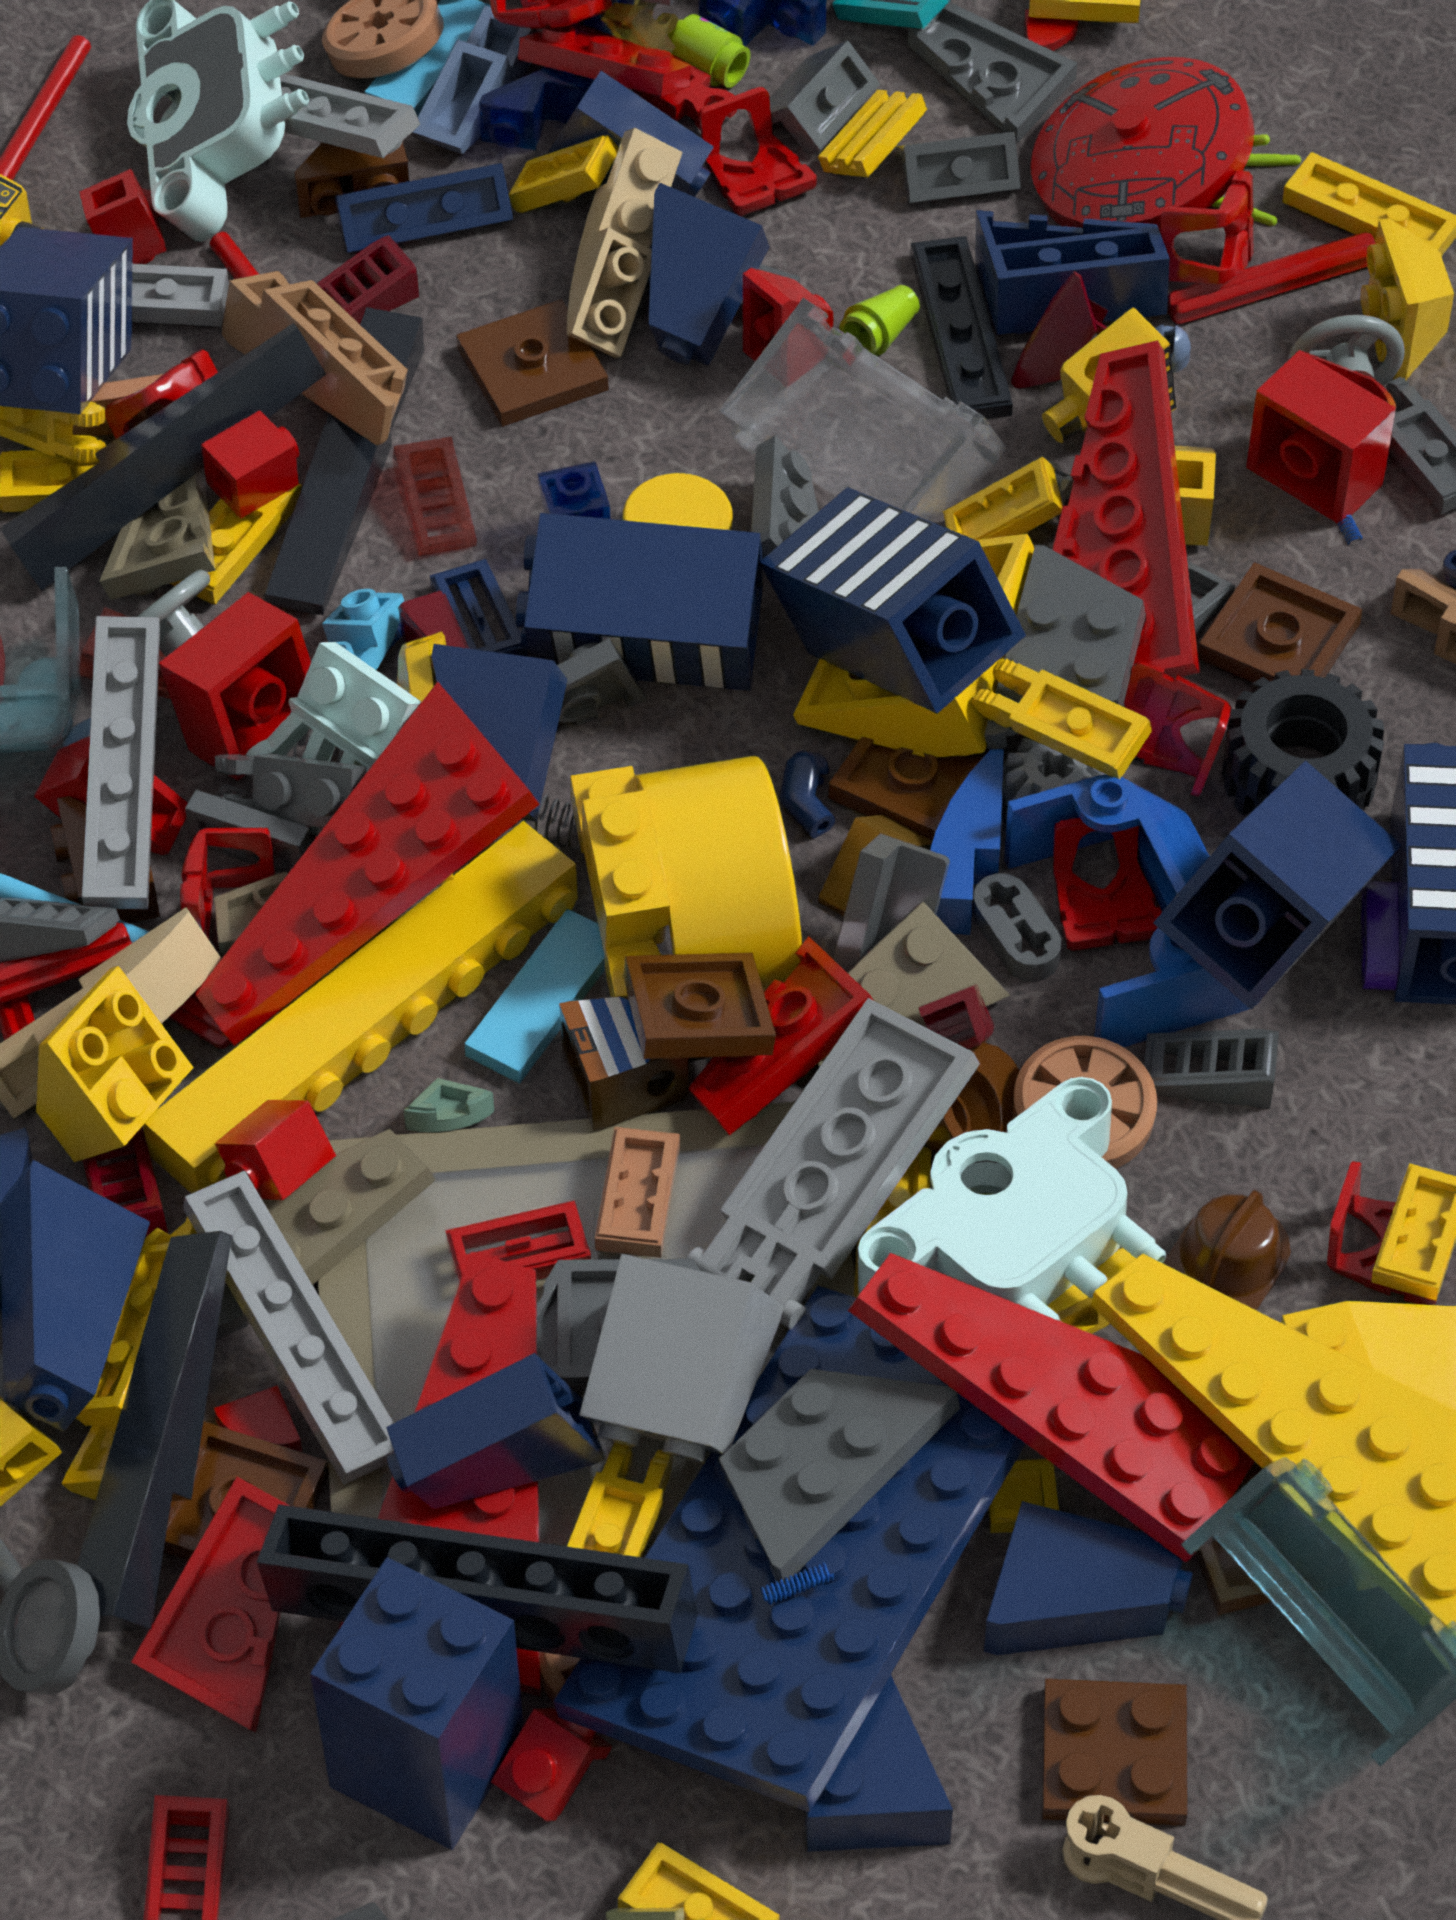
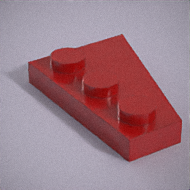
(589, 51)
(808, 1020)
(218, 1621)

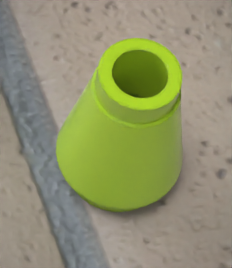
(881, 318)

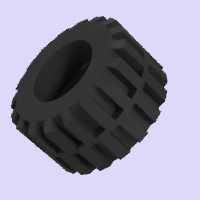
(1307, 714)

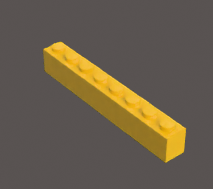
(370, 1000)

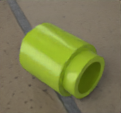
(710, 50)

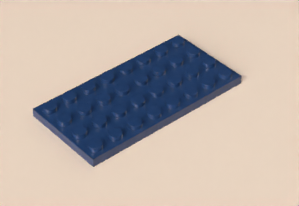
(787, 1684)

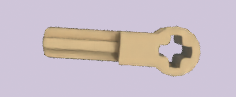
(1144, 1863)

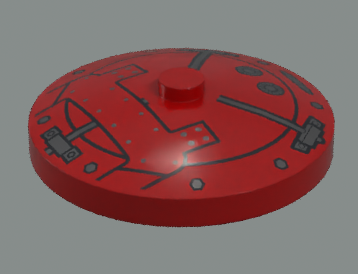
(1143, 143)

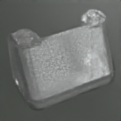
(859, 419)

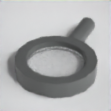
(45, 1623)

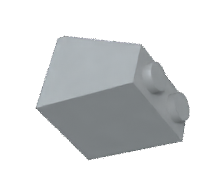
(678, 1357)

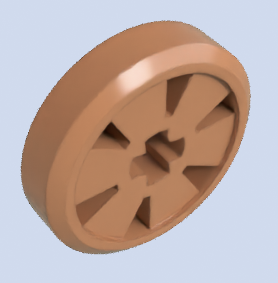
(381, 36)
(1108, 1063)

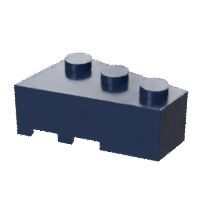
(1028, 263)
(881, 1788)

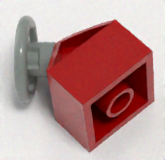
(1327, 418)
(231, 675)

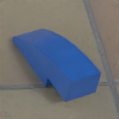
(970, 839)

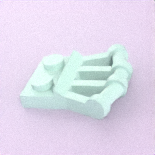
(345, 707)

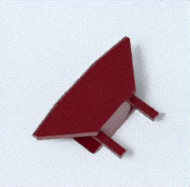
(1060, 333)
(959, 1017)

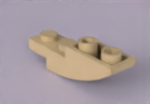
(616, 244)
(161, 966)

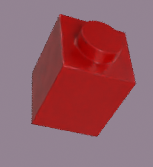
(122, 210)
(251, 463)
(276, 1147)

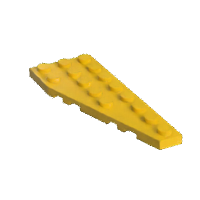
(1298, 1399)

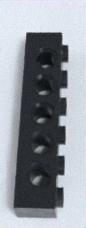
(556, 1594)

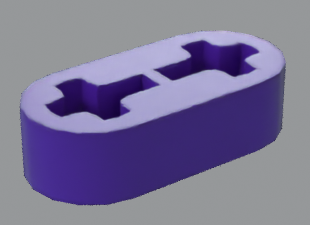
(1379, 935)

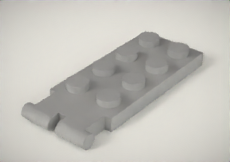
(837, 1156)

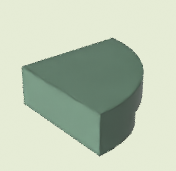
(448, 1107)

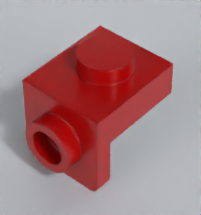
(548, 1762)

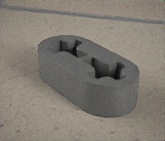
(1007, 933)

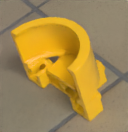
(689, 854)

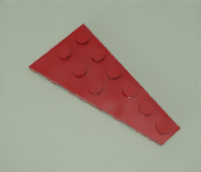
(1127, 503)
(397, 836)
(485, 1331)
(1066, 1395)

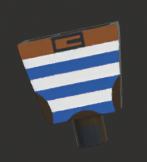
(609, 1063)

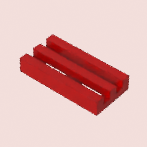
(534, 1253)

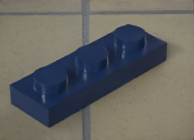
(424, 207)

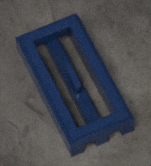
(460, 577)

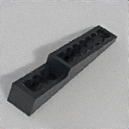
(157, 456)
(339, 486)
(156, 1433)

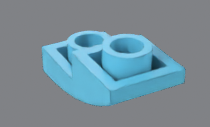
(365, 624)

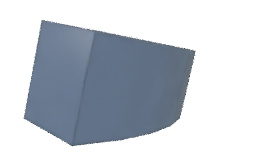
(473, 69)

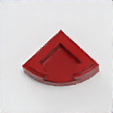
(1049, 32)
(262, 1417)

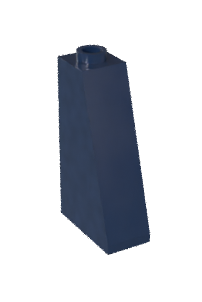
(62, 1290)

